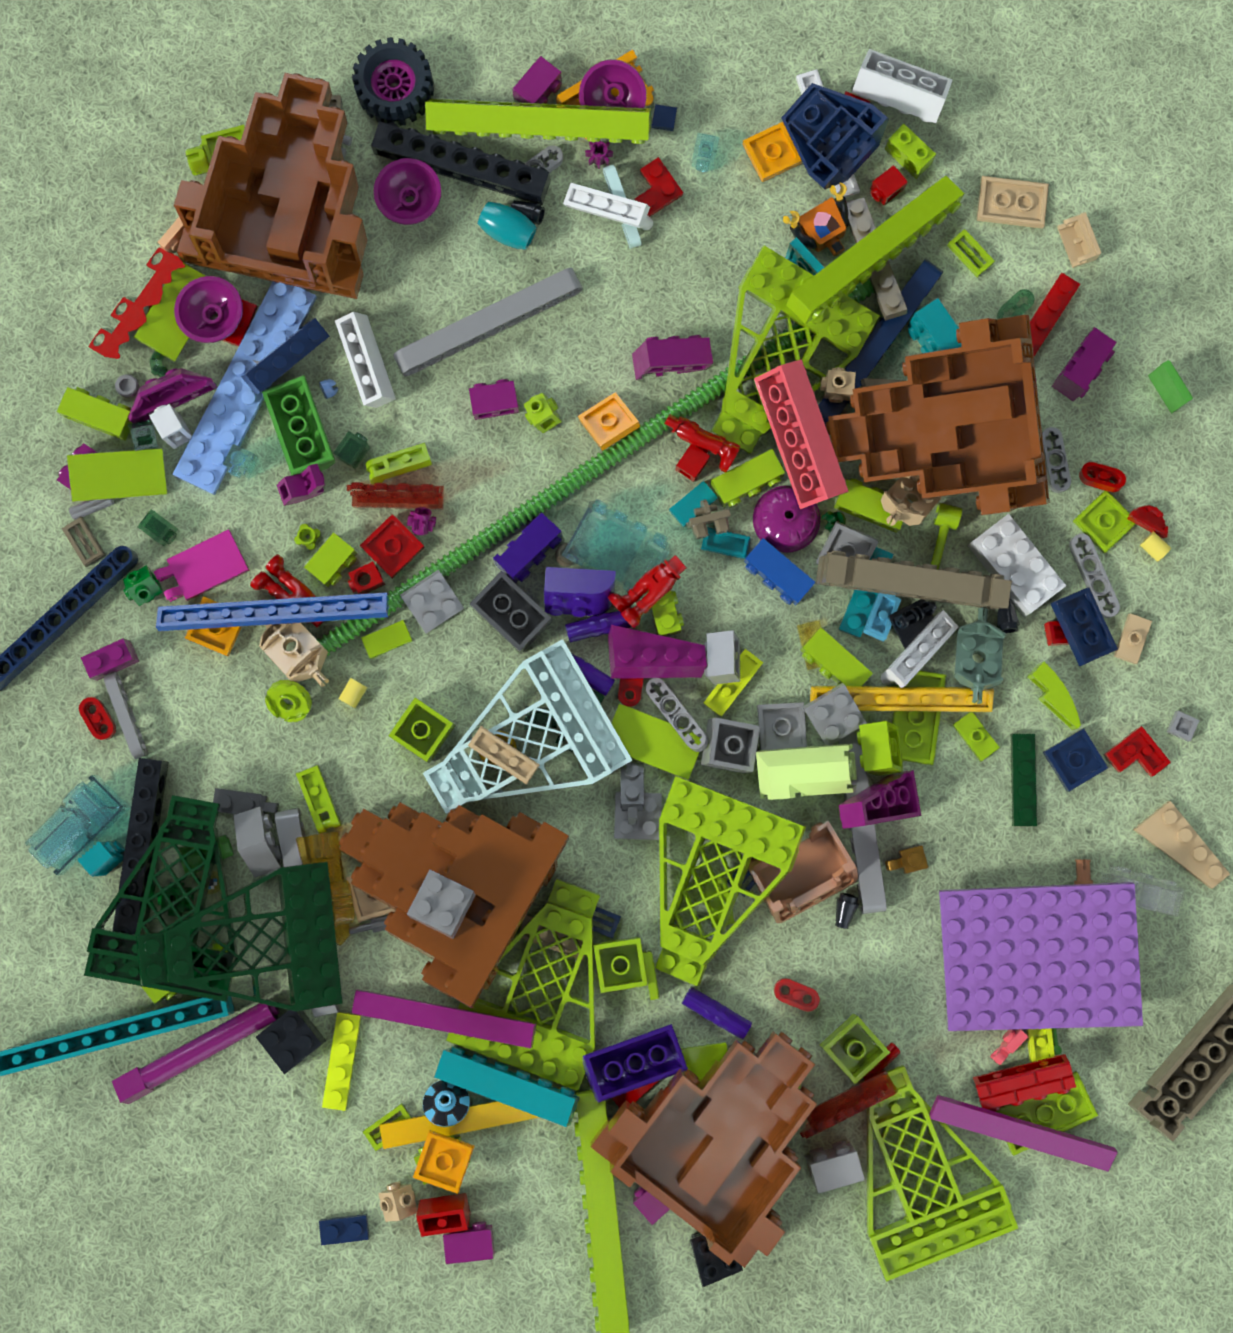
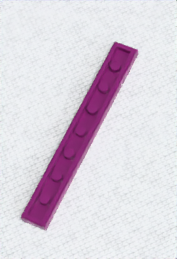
(444, 1018)
(1023, 1133)

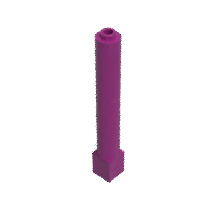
(143, 1080)

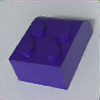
(578, 591)

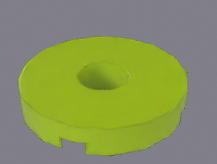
(292, 691)

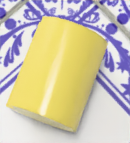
(1155, 546)
(353, 693)

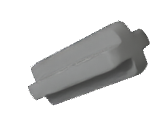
(88, 507)

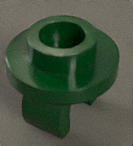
(831, 518)

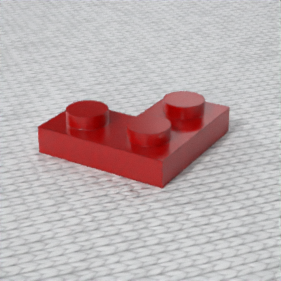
(663, 187)
(1138, 747)

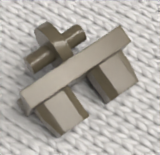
(718, 519)

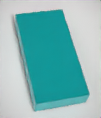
(684, 509)
(726, 543)

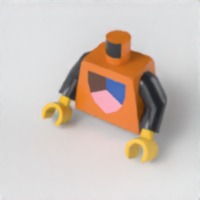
(822, 224)

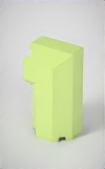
(806, 771)

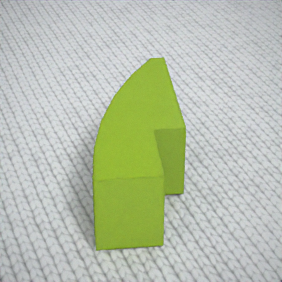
(1055, 695)

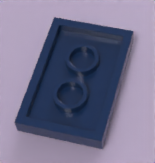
(1084, 626)

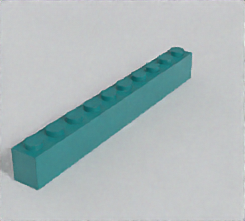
(112, 1033)

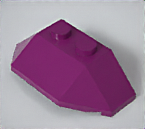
(174, 389)

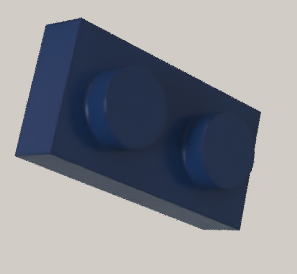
(344, 1229)

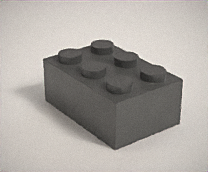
(511, 612)

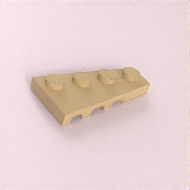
(1178, 840)

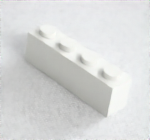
(365, 359)

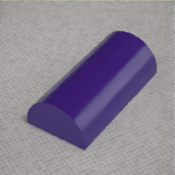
(633, 1063)

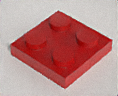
(392, 546)

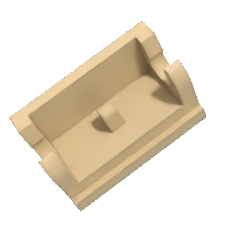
(1079, 240)

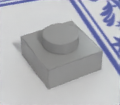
(1182, 726)

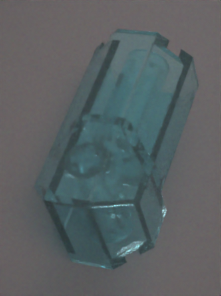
(77, 825)

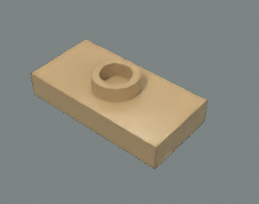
(1132, 638)

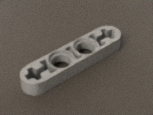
(1098, 574)
(678, 713)
(125, 715)

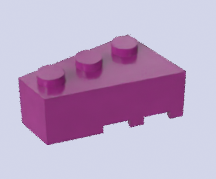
(672, 355)
(1085, 365)

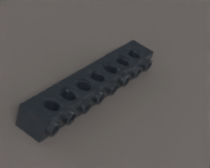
(447, 166)
(141, 832)

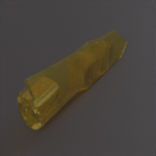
(325, 848)

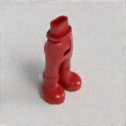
(695, 435)
(276, 568)
(657, 581)

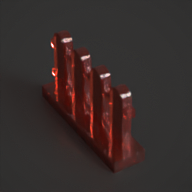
(396, 496)
(849, 1103)

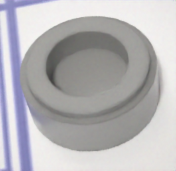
(127, 386)

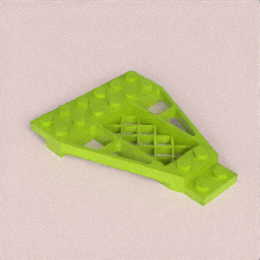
(772, 282)
(725, 823)
(555, 1052)
(936, 1230)

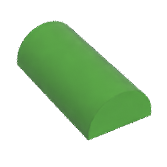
(298, 425)

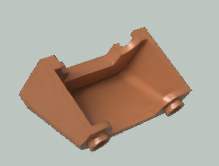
(817, 874)

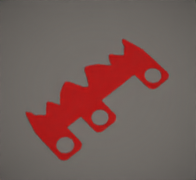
(134, 314)

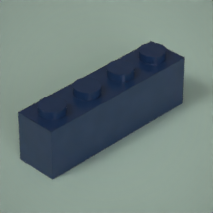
(285, 356)

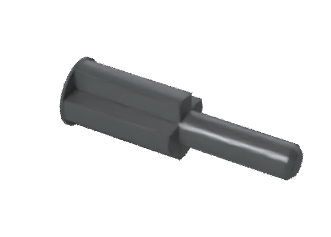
(376, 925)

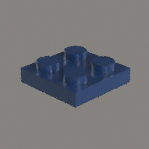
(1075, 760)

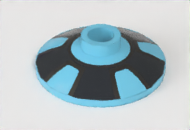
(445, 1114)

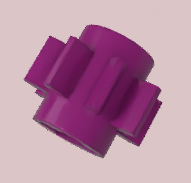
(599, 159)
(421, 521)

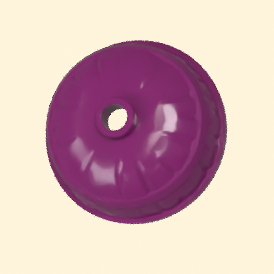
(610, 74)
(405, 179)
(203, 299)
(775, 528)

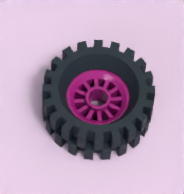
(374, 87)

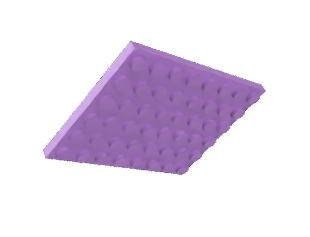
(1041, 957)

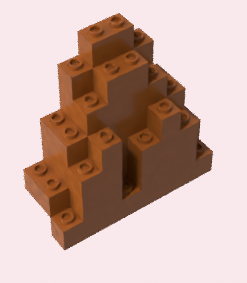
(280, 196)
(957, 422)
(472, 850)
(719, 1144)

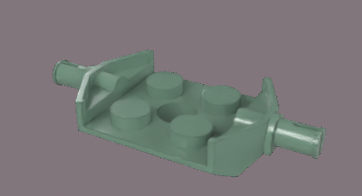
(986, 641)

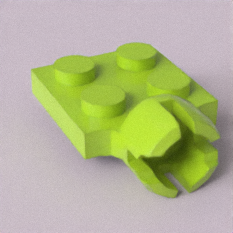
(200, 156)

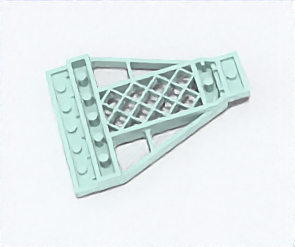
(576, 713)

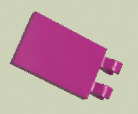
(203, 567)

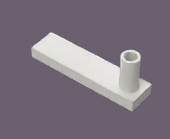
(608, 206)
(920, 650)

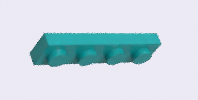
(861, 604)

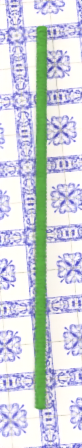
(571, 482)

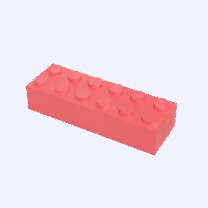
(800, 434)

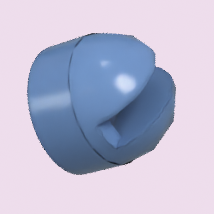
(326, 386)

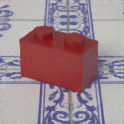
(443, 1214)

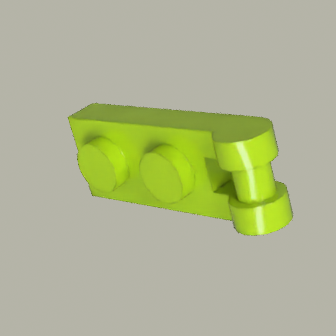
(398, 463)
(318, 798)

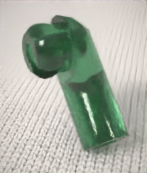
(156, 364)

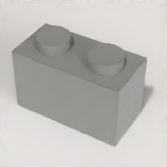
(723, 657)

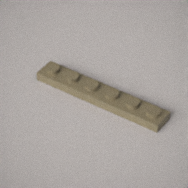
(884, 281)

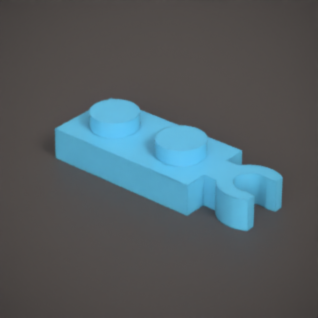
(878, 622)

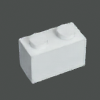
(170, 426)

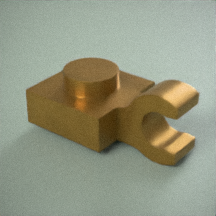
(910, 859)

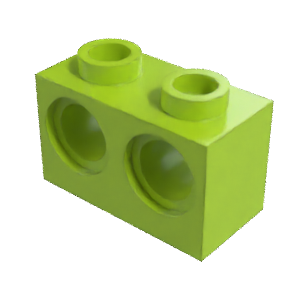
(910, 151)

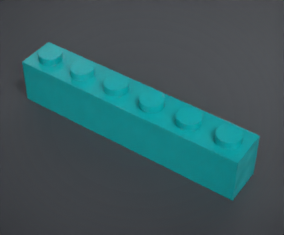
(507, 1086)

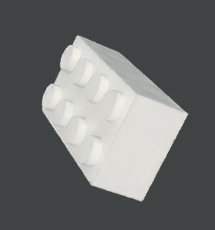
(902, 86)
(1010, 553)

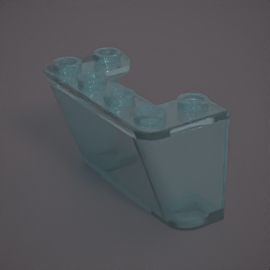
(615, 544)

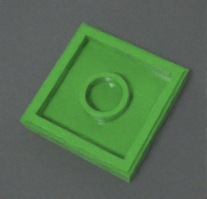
(1170, 386)

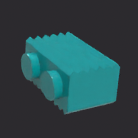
(102, 858)

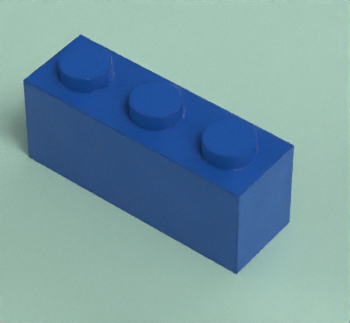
(778, 572)

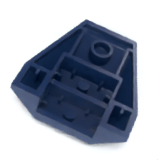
(833, 133)

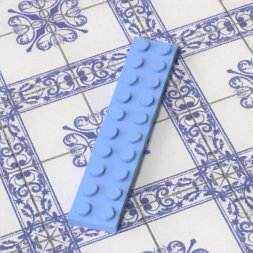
(234, 402)

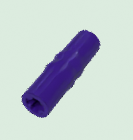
(595, 626)
(596, 679)
(716, 1013)

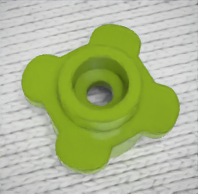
(305, 530)

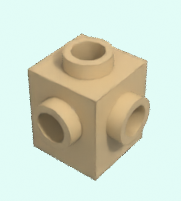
(838, 385)
(397, 1202)

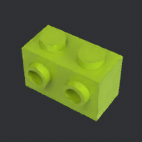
(665, 616)

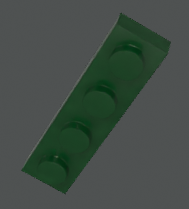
(1023, 780)

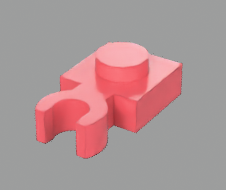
(1011, 1042)

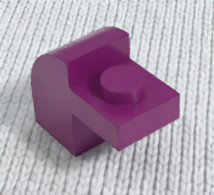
(301, 486)

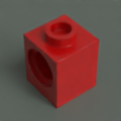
(888, 185)
(693, 462)
(368, 569)

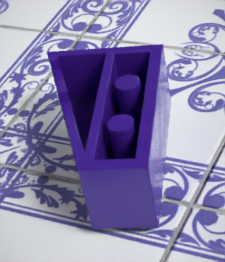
(528, 548)

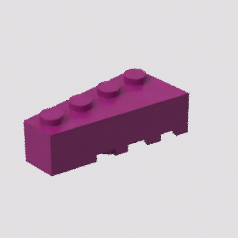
(653, 656)
(882, 802)

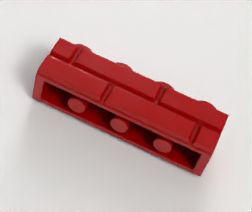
(1024, 1082)

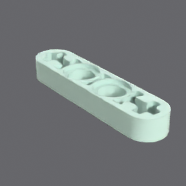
(615, 188)

